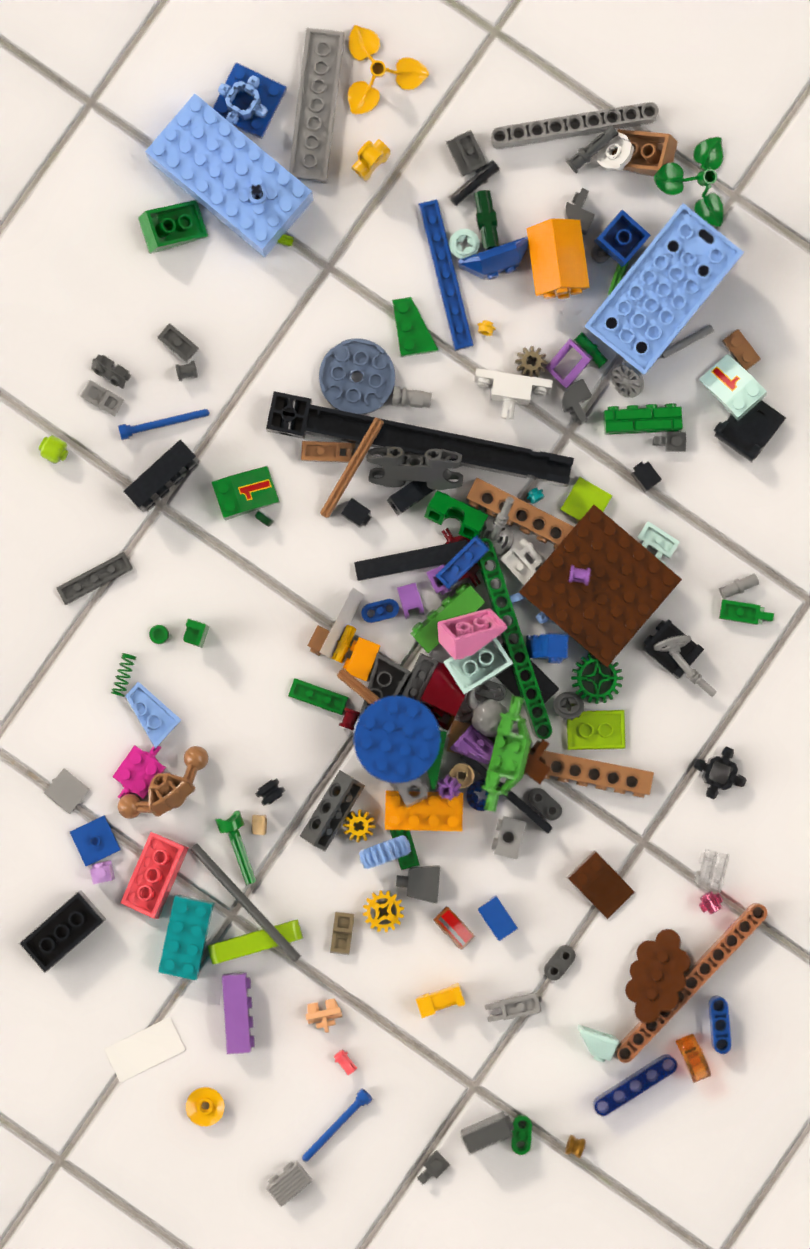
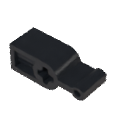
(408, 496)

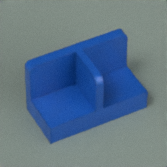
(497, 918)

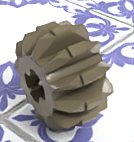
(538, 365)

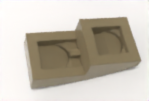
(342, 933)

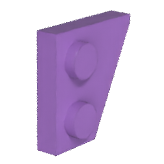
(474, 745)

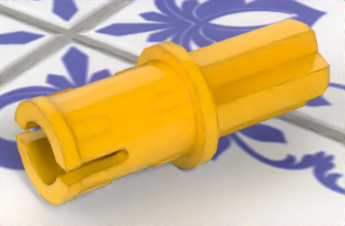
(344, 643)

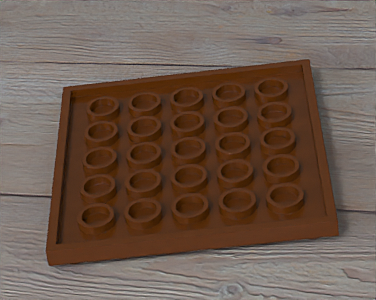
(621, 591)

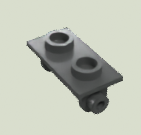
(103, 367)

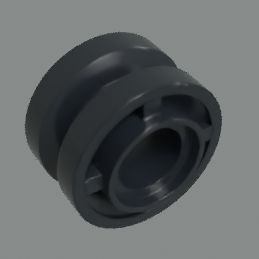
(270, 792)

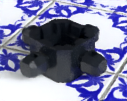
(738, 780)

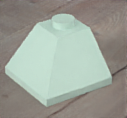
(599, 1043)

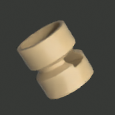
(463, 773)

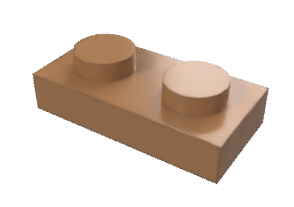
(741, 349)

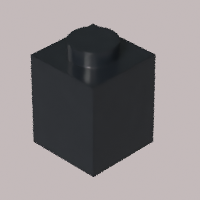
(645, 476)
(356, 513)

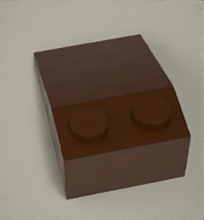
(600, 884)

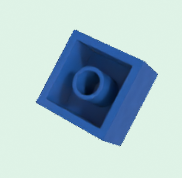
(622, 238)

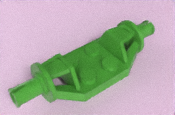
(508, 754)

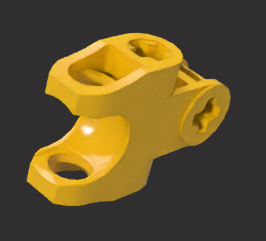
(370, 157)

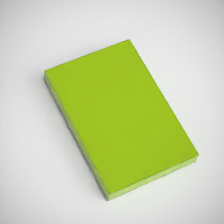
(597, 730)

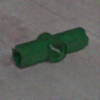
(486, 219)

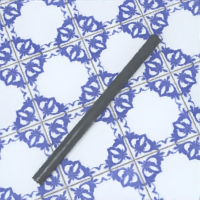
(245, 903)

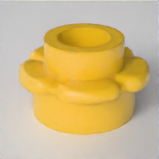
(486, 328)

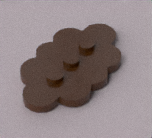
(658, 976)

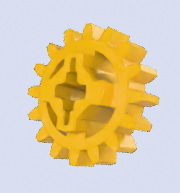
(376, 905)

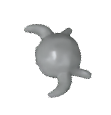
(485, 715)

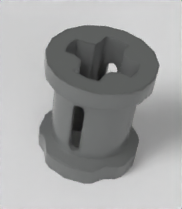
(186, 371)

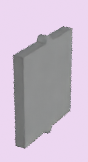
(66, 791)

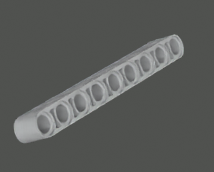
(582, 119)

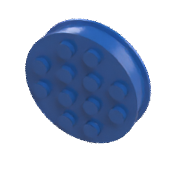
(396, 739)

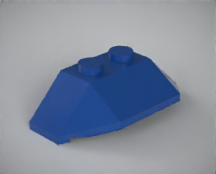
(496, 260)

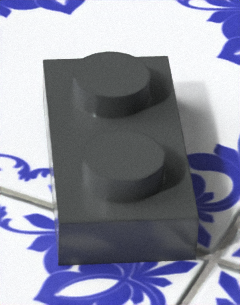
(178, 342)

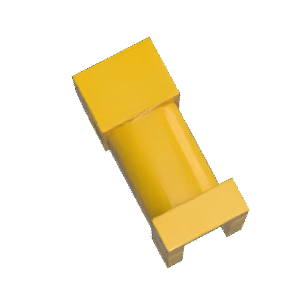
(439, 1000)

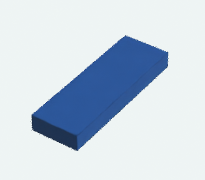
(462, 562)

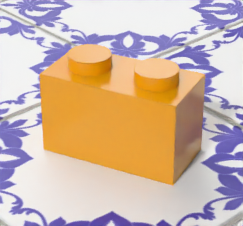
(362, 658)

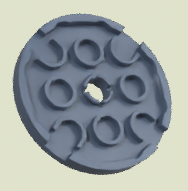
(353, 357)

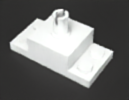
(512, 388)

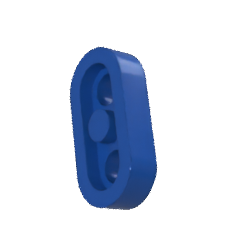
(380, 610)

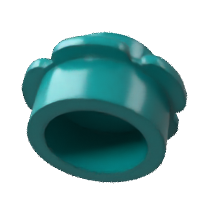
(535, 495)

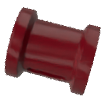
(349, 719)

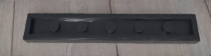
(408, 560)
(511, 796)

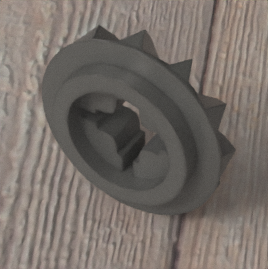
(573, 700)

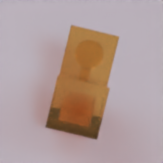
(693, 1058)

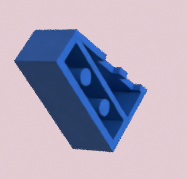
(547, 646)

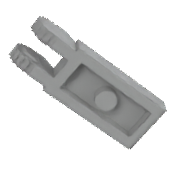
(515, 1007)

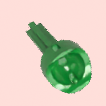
(231, 827)

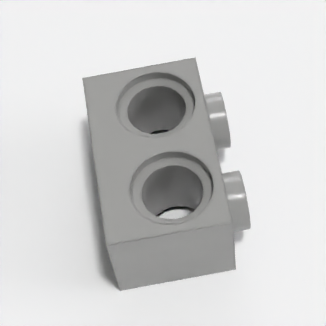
(404, 788)

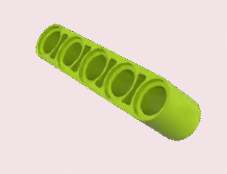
(252, 942)

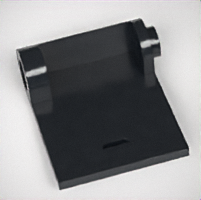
(752, 431)

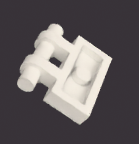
(519, 565)

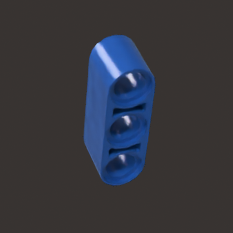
(718, 1034)

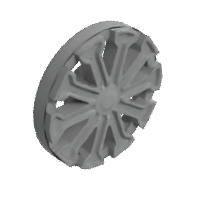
(627, 380)

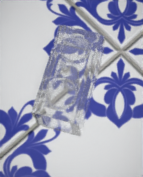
(712, 870)

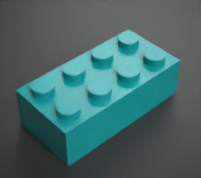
(186, 937)

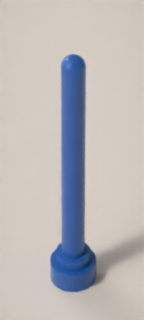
(127, 431)
(362, 1098)

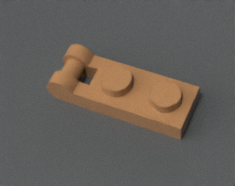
(326, 451)

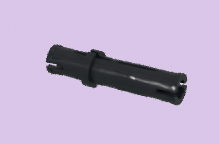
(471, 185)

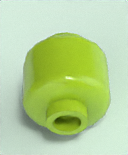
(53, 449)

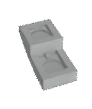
(102, 398)

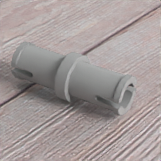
(739, 586)

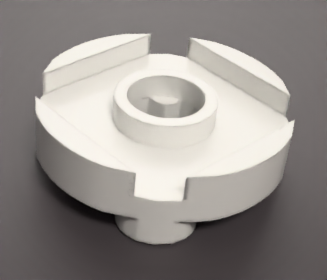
(621, 158)

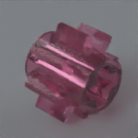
(710, 902)

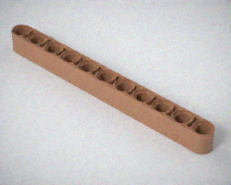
(701, 978)

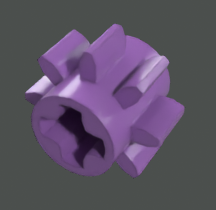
(448, 787)

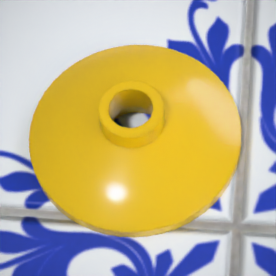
(202, 1116)

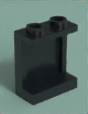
(665, 631)

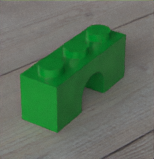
(444, 507)

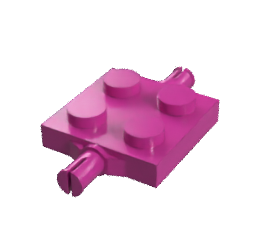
(138, 771)

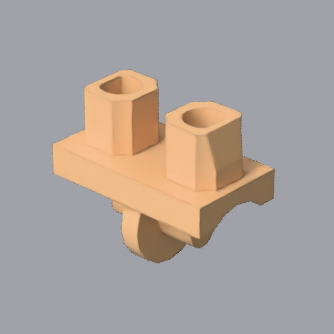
(315, 1015)

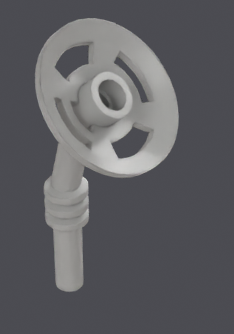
(496, 533)
(673, 647)

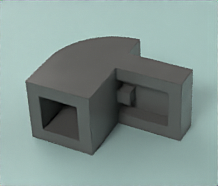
(576, 212)
(573, 397)

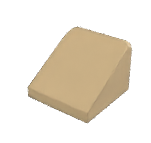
(259, 824)

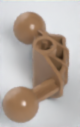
(166, 789)

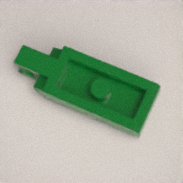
(744, 612)

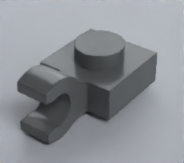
(673, 441)
(435, 1166)

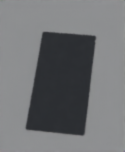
(545, 685)

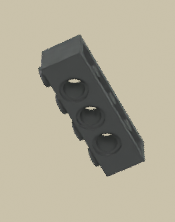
(332, 810)

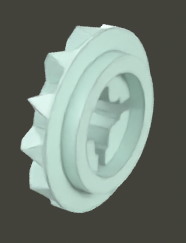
(459, 236)

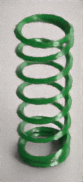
(127, 676)

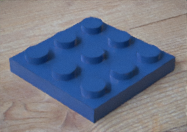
(269, 93)

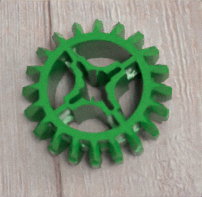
(596, 687)

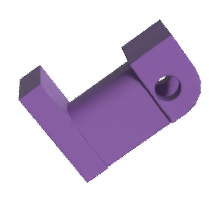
(410, 598)

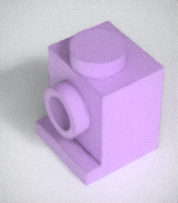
(102, 872)

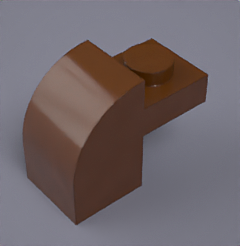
(534, 767)

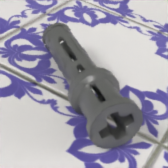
(584, 155)

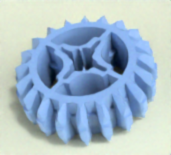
(385, 852)

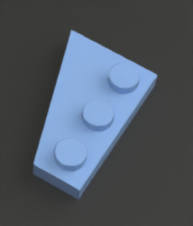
(152, 714)

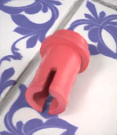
(345, 1062)

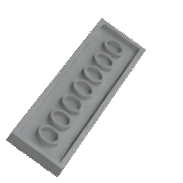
(316, 104)

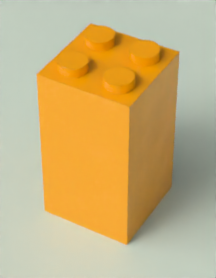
(558, 258)

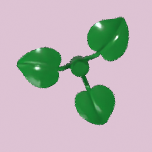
(710, 156)

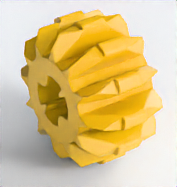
(360, 832)

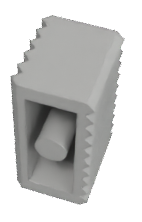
(288, 1183)

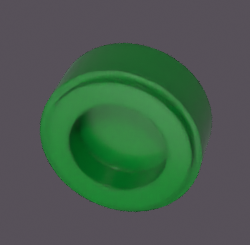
(159, 634)

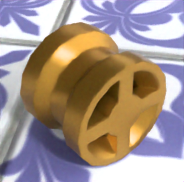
(575, 1146)

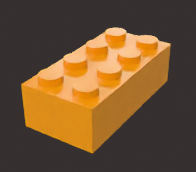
(428, 815)

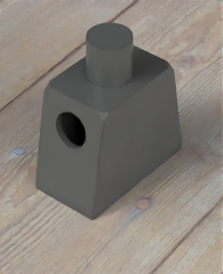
(421, 883)

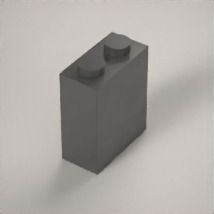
(487, 1132)

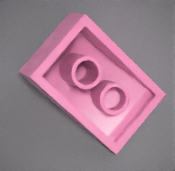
(469, 633)

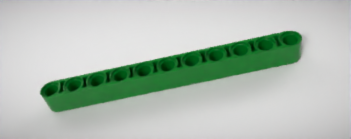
(519, 646)

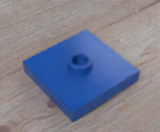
(95, 840)

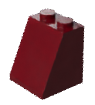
(442, 696)

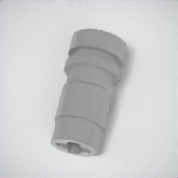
(411, 397)

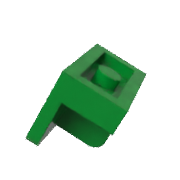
(195, 633)

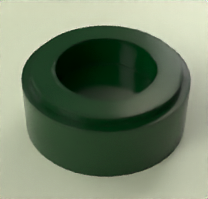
(262, 517)

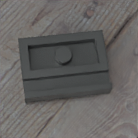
(466, 153)

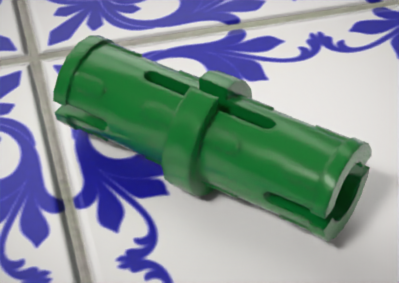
(583, 341)

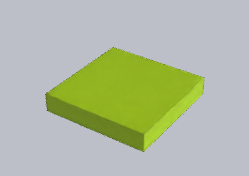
(583, 497)

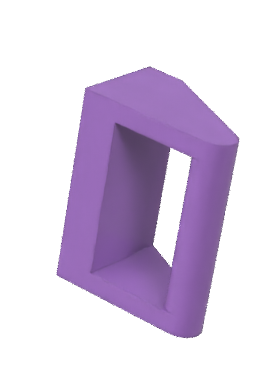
(586, 358)

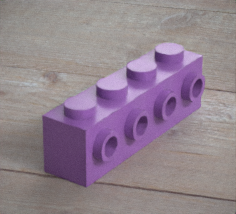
(237, 1013)

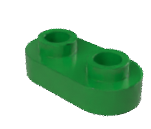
(521, 1134)

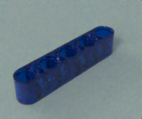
(624, 1085)

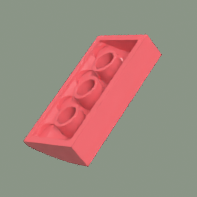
(154, 875)

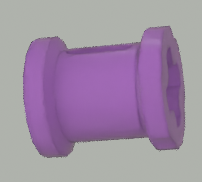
(579, 575)

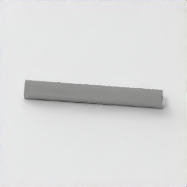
(687, 341)

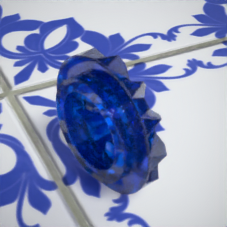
(472, 797)

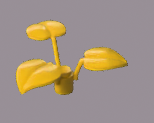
(361, 95)

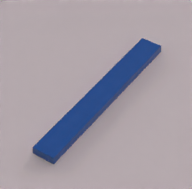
(446, 275)

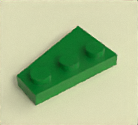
(411, 329)

